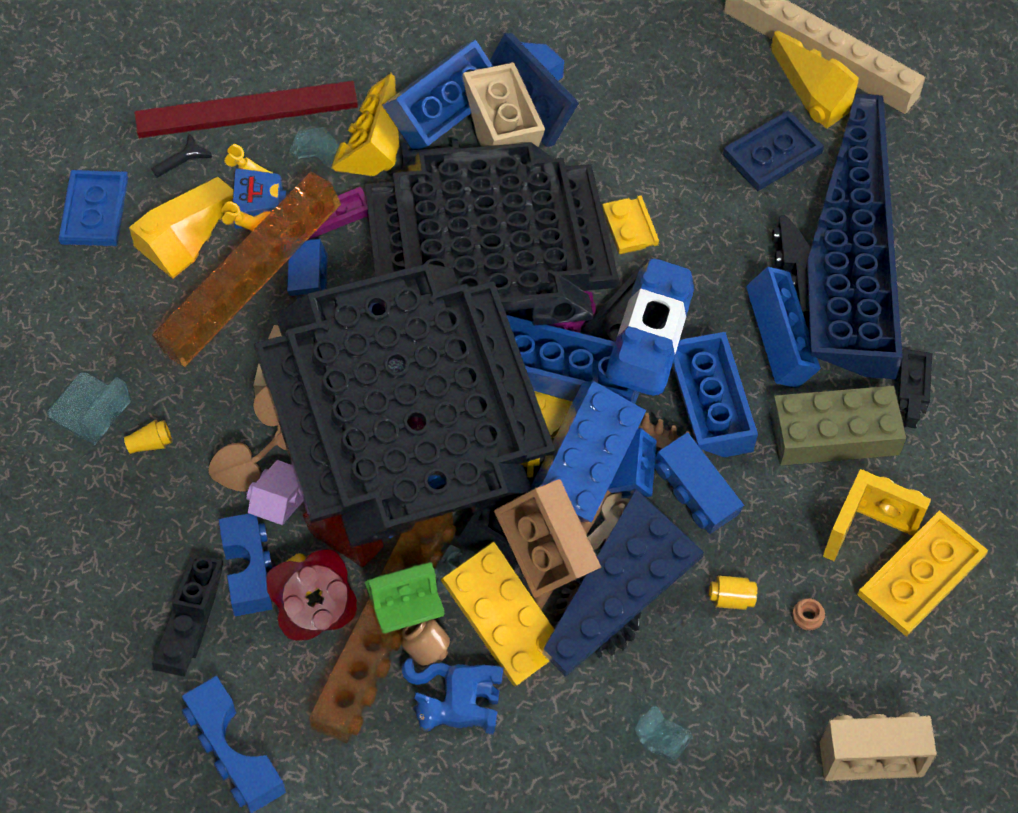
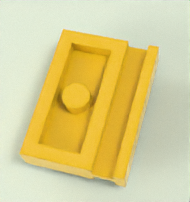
(630, 224)

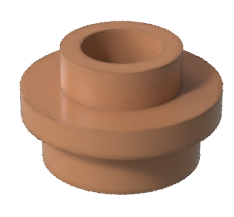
(812, 606)

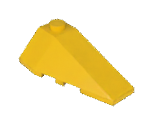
(821, 84)
(374, 135)
(180, 227)

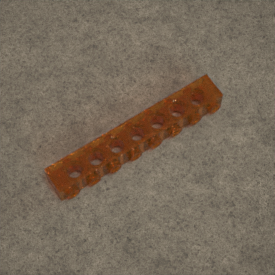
(247, 269)
(344, 722)

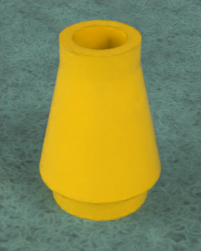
(150, 437)

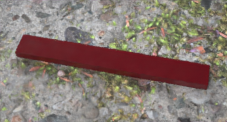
(245, 109)

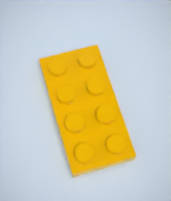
(922, 573)
(501, 612)

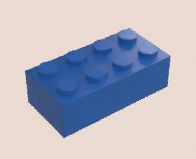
(436, 98)
(590, 446)

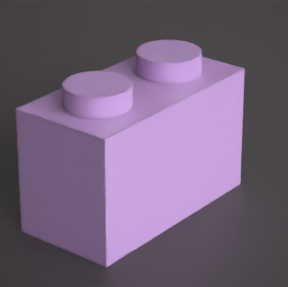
(275, 493)

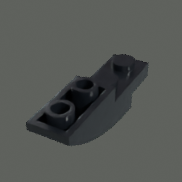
(793, 257)
(189, 616)

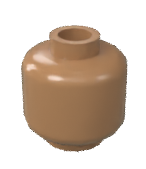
(426, 642)

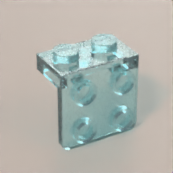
(90, 406)

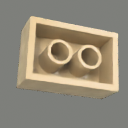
(877, 747)

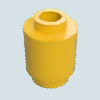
(733, 592)

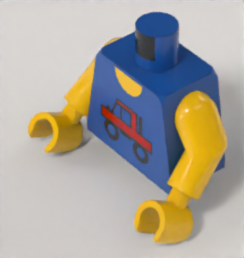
(255, 192)

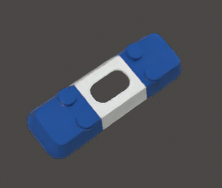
(644, 354)

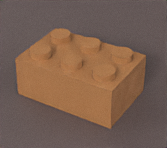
(547, 538)

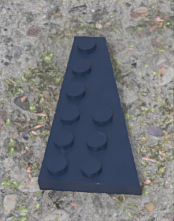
(636, 566)

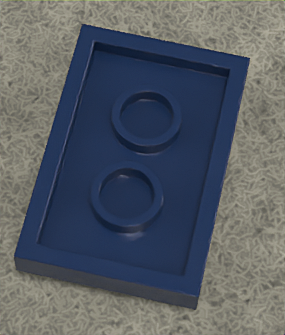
(773, 150)

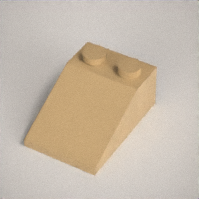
(502, 107)

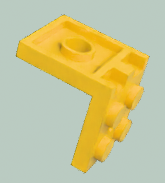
(879, 500)

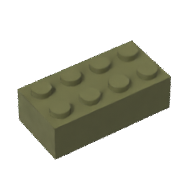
(837, 425)

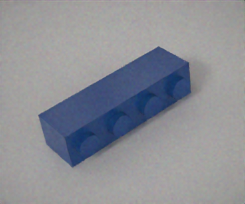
(782, 327)

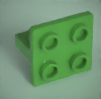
(405, 597)

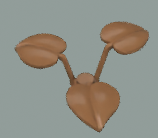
(234, 463)

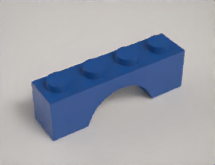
(252, 777)

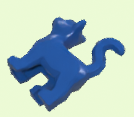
(462, 688)

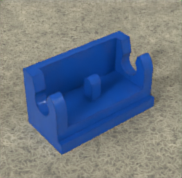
(307, 269)
(636, 467)

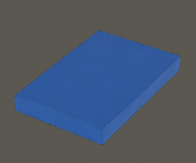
(93, 208)

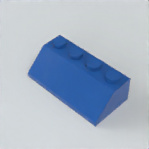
(714, 395)

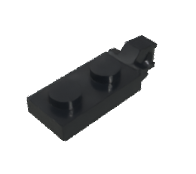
(914, 385)

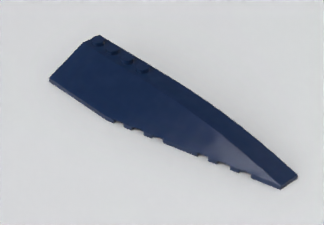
(853, 255)

